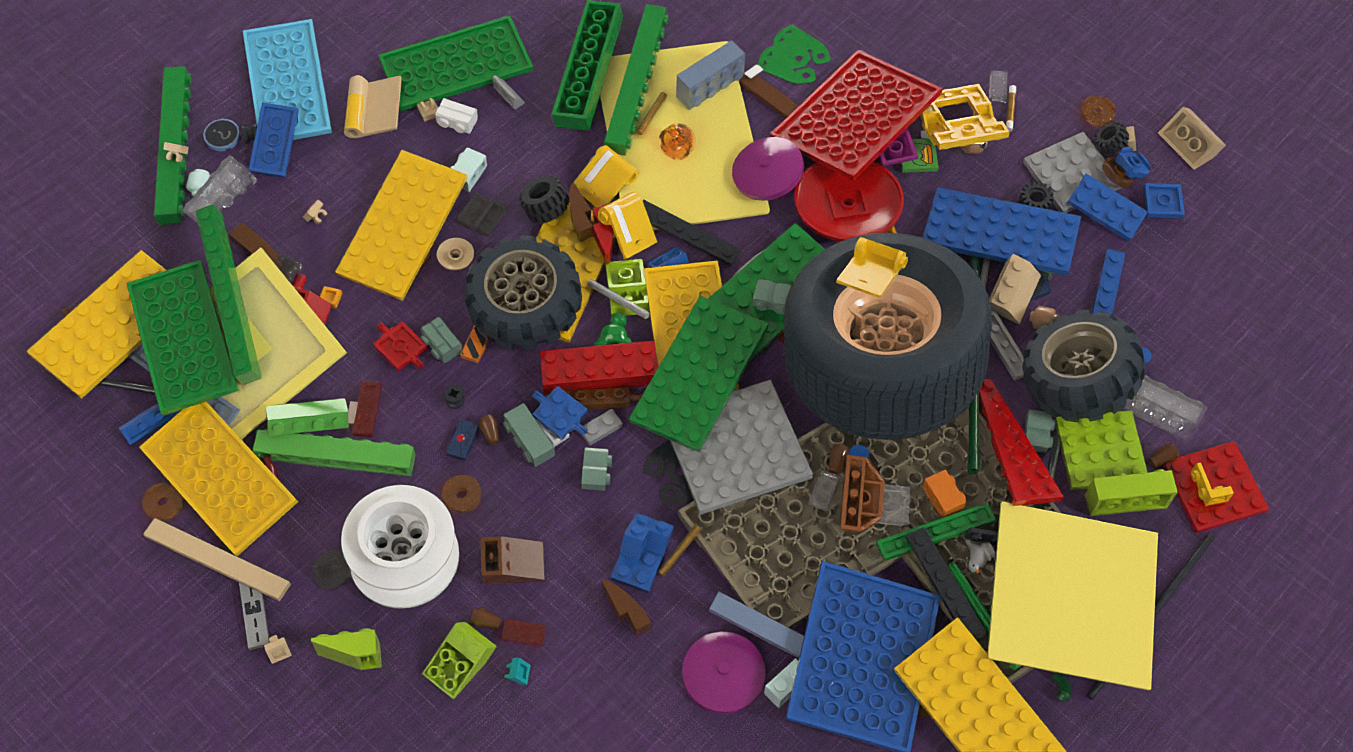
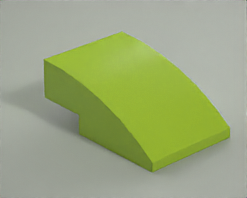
(628, 281)

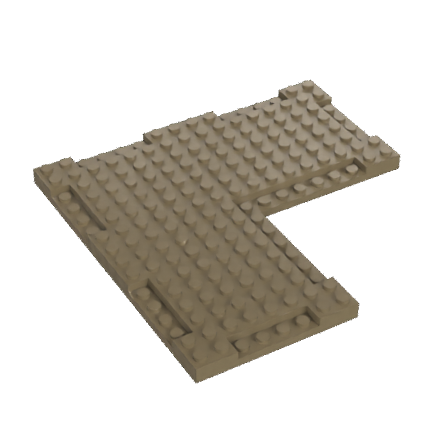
(776, 541)

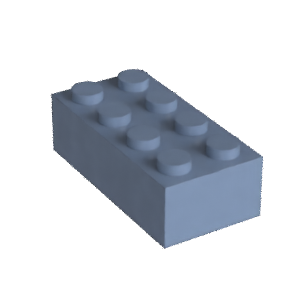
(710, 75)

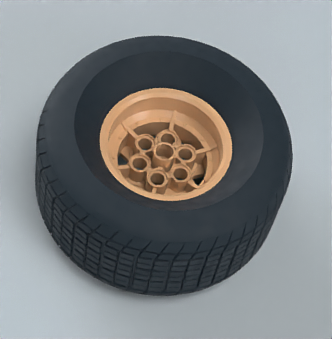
(883, 379)

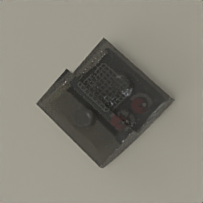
(481, 214)

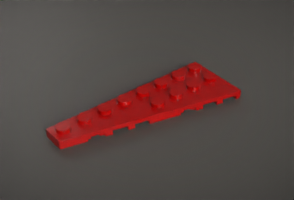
(1021, 465)

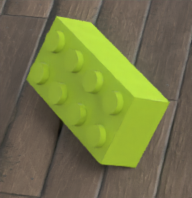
(1130, 492)

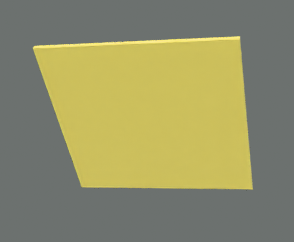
(1074, 596)

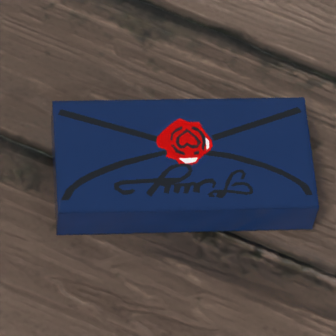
(462, 440)

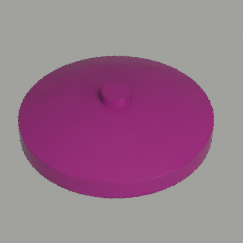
(768, 168)
(723, 672)

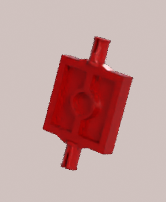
(400, 346)

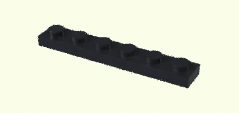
(691, 234)
(944, 582)

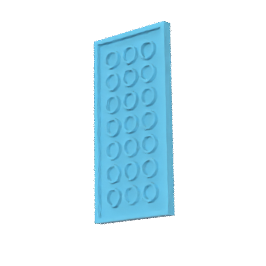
(288, 73)

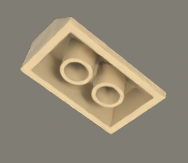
(1191, 138)
(1014, 288)

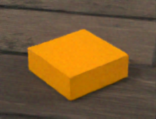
(331, 295)

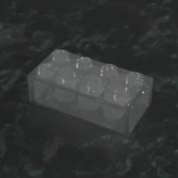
(1166, 408)

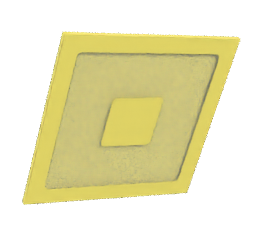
(287, 340)

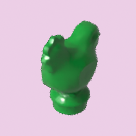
(614, 332)

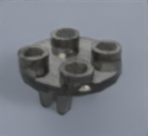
(289, 266)
(323, 572)

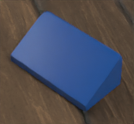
(672, 257)

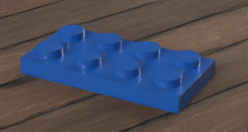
(273, 140)
(1107, 207)

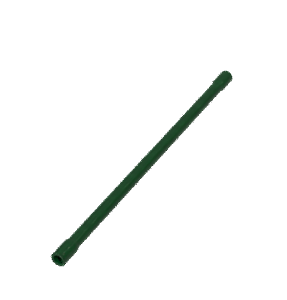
(973, 456)

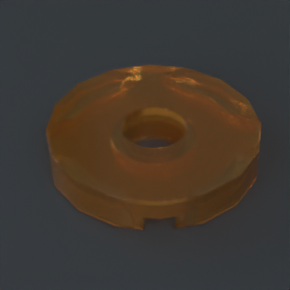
(1091, 116)
(459, 483)
(166, 511)

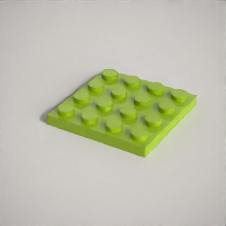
(1100, 448)

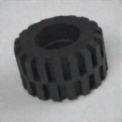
(544, 199)

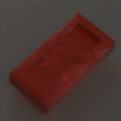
(523, 632)

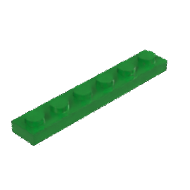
(938, 530)

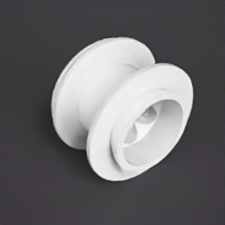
(384, 572)

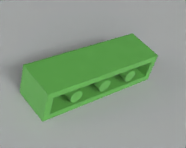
(307, 417)

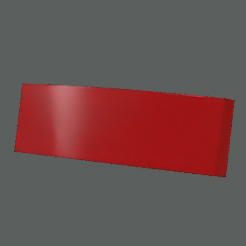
(603, 236)

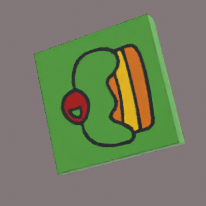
(926, 160)

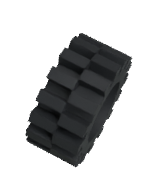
(1111, 137)
(1038, 190)

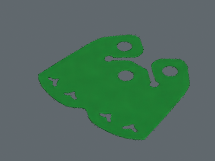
(784, 54)

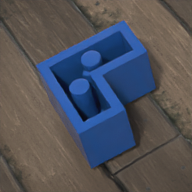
(647, 535)

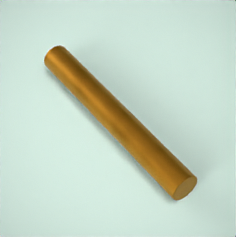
(651, 113)
(679, 550)

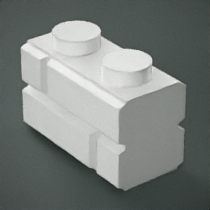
(456, 116)

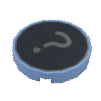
(221, 135)

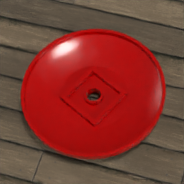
(874, 196)

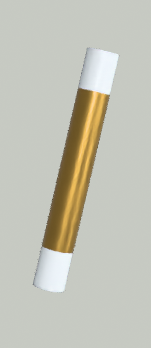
(1011, 106)

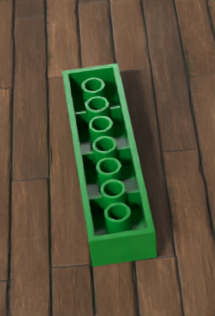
(587, 65)

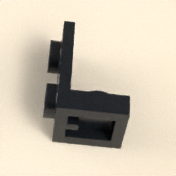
(979, 535)

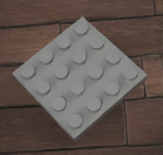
(1064, 167)

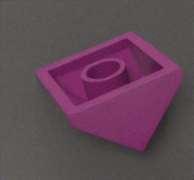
(899, 151)

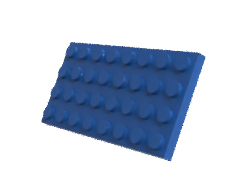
(1002, 228)

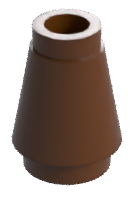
(489, 429)
(1164, 455)
(838, 458)
(485, 619)

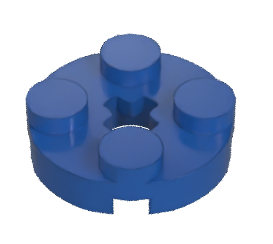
(1133, 164)

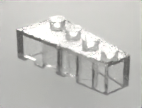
(221, 187)

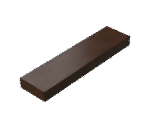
(768, 95)

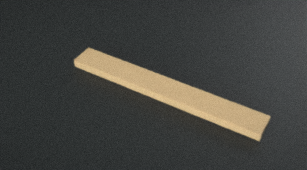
(217, 559)

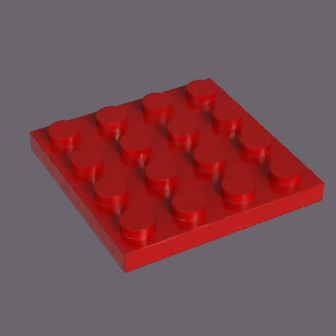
(1224, 468)

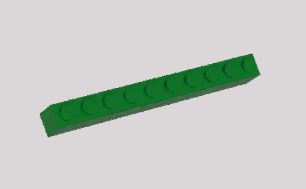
(635, 79)
(172, 130)
(228, 295)

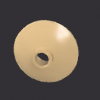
(452, 248)

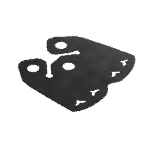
(657, 457)

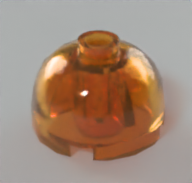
(677, 141)

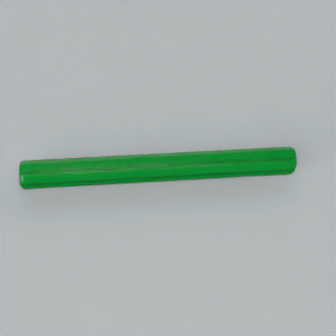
(976, 604)

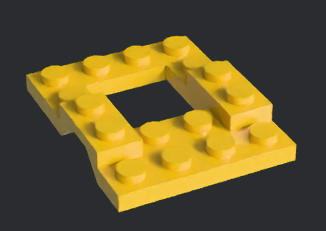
(962, 131)

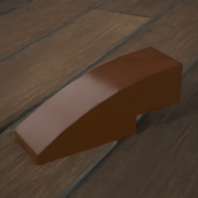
(580, 214)
(250, 242)
(626, 608)

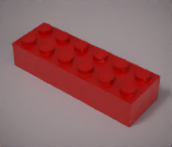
(599, 367)

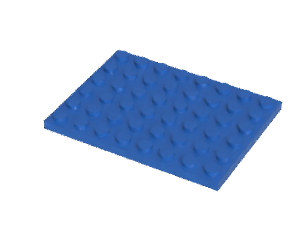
(848, 656)

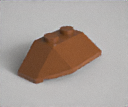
(861, 495)

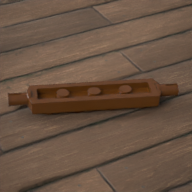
(604, 397)

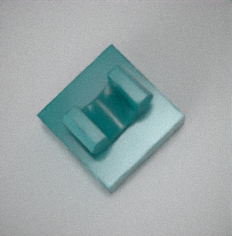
(518, 671)

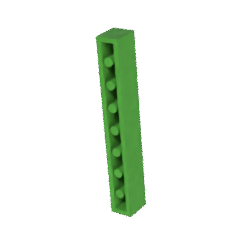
(336, 452)

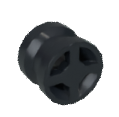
(249, 133)
(451, 400)

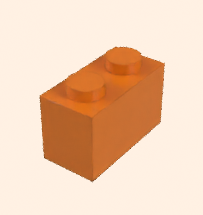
(944, 494)

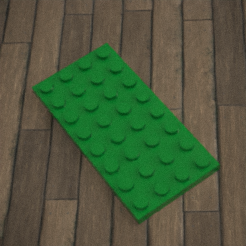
(457, 62)
(777, 263)
(182, 337)
(699, 373)

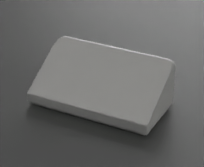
(507, 92)

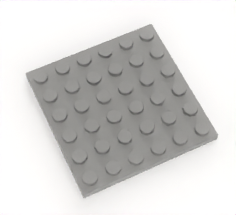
(745, 453)

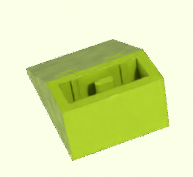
(353, 649)
(458, 659)

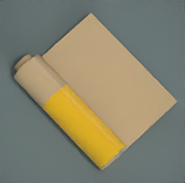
(372, 106)

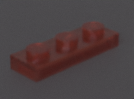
(367, 409)

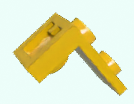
(1209, 495)

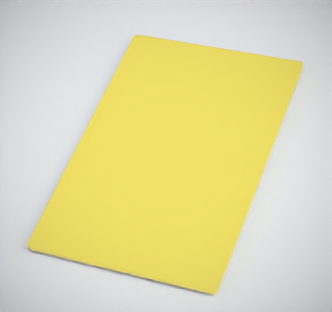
(702, 184)

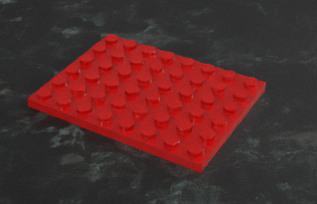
(857, 114)

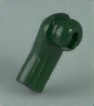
(1064, 687)

